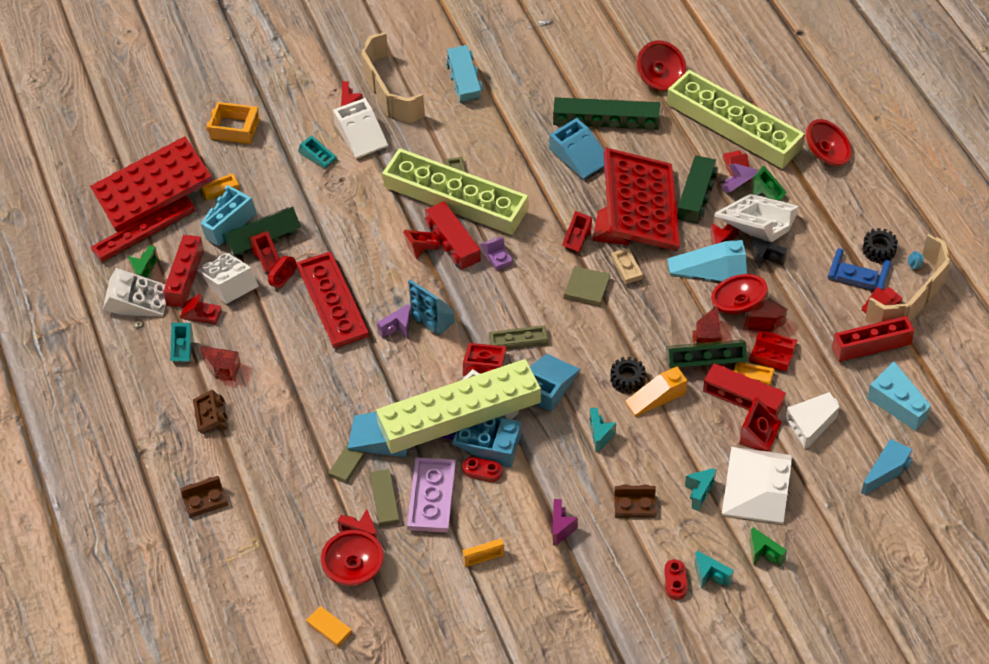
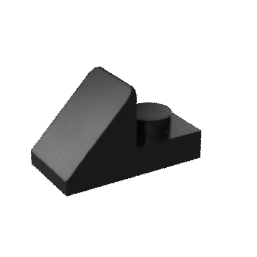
(764, 250)

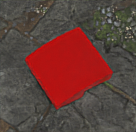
(773, 350)

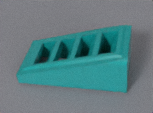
(316, 145)

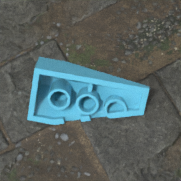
(711, 262)

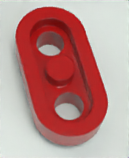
(282, 271)
(481, 469)
(675, 577)

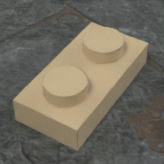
(626, 266)

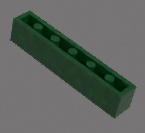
(607, 113)

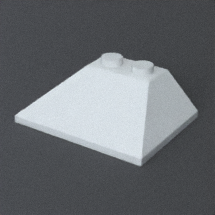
(760, 216)
(757, 485)

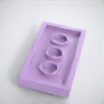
(431, 495)

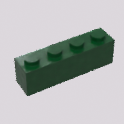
(696, 189)
(276, 224)
(706, 353)

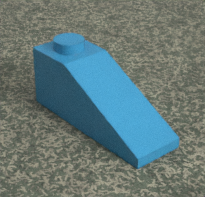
(888, 466)

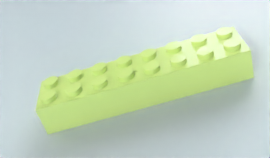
(735, 119)
(461, 191)
(458, 406)

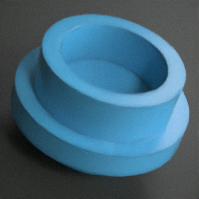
(915, 260)

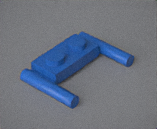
(858, 275)

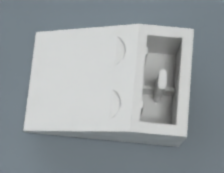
(359, 128)
(228, 277)
(134, 295)

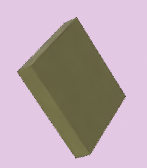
(587, 286)

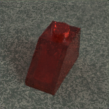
(766, 317)
(707, 328)
(221, 362)

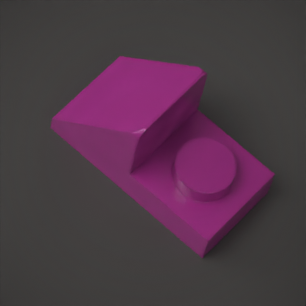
(562, 525)

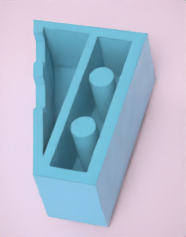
(463, 73)
(230, 212)
(899, 397)

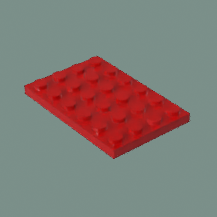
(151, 183)
(641, 199)

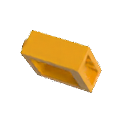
(233, 111)

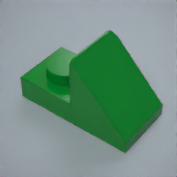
(766, 183)
(145, 265)
(763, 545)

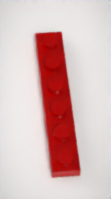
(142, 229)

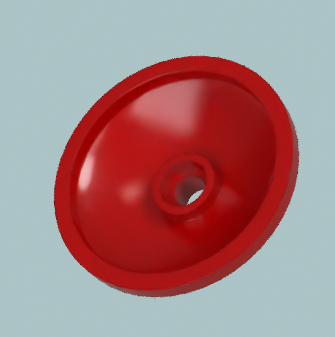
(664, 57)
(828, 142)
(739, 293)
(352, 548)

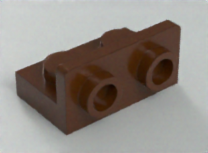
(210, 411)
(203, 496)
(635, 501)

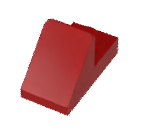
(347, 94)
(735, 158)
(578, 230)
(720, 235)
(420, 240)
(264, 250)
(886, 297)
(201, 312)
(350, 523)

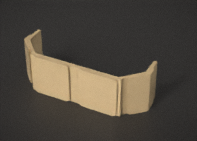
(401, 108)
(936, 253)

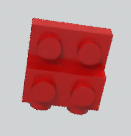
(483, 358)

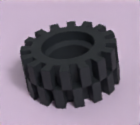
(880, 237)
(624, 383)

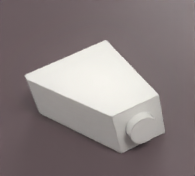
(812, 417)

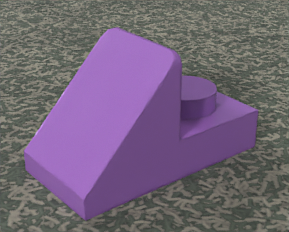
(742, 175)
(497, 253)
(398, 320)

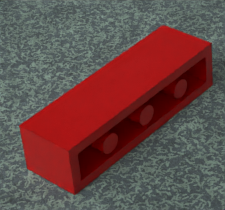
(452, 235)
(183, 271)
(872, 338)
(741, 390)

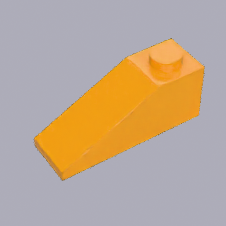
(657, 392)

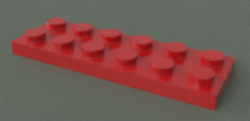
(332, 300)

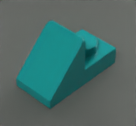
(181, 341)
(601, 431)
(700, 484)
(708, 567)

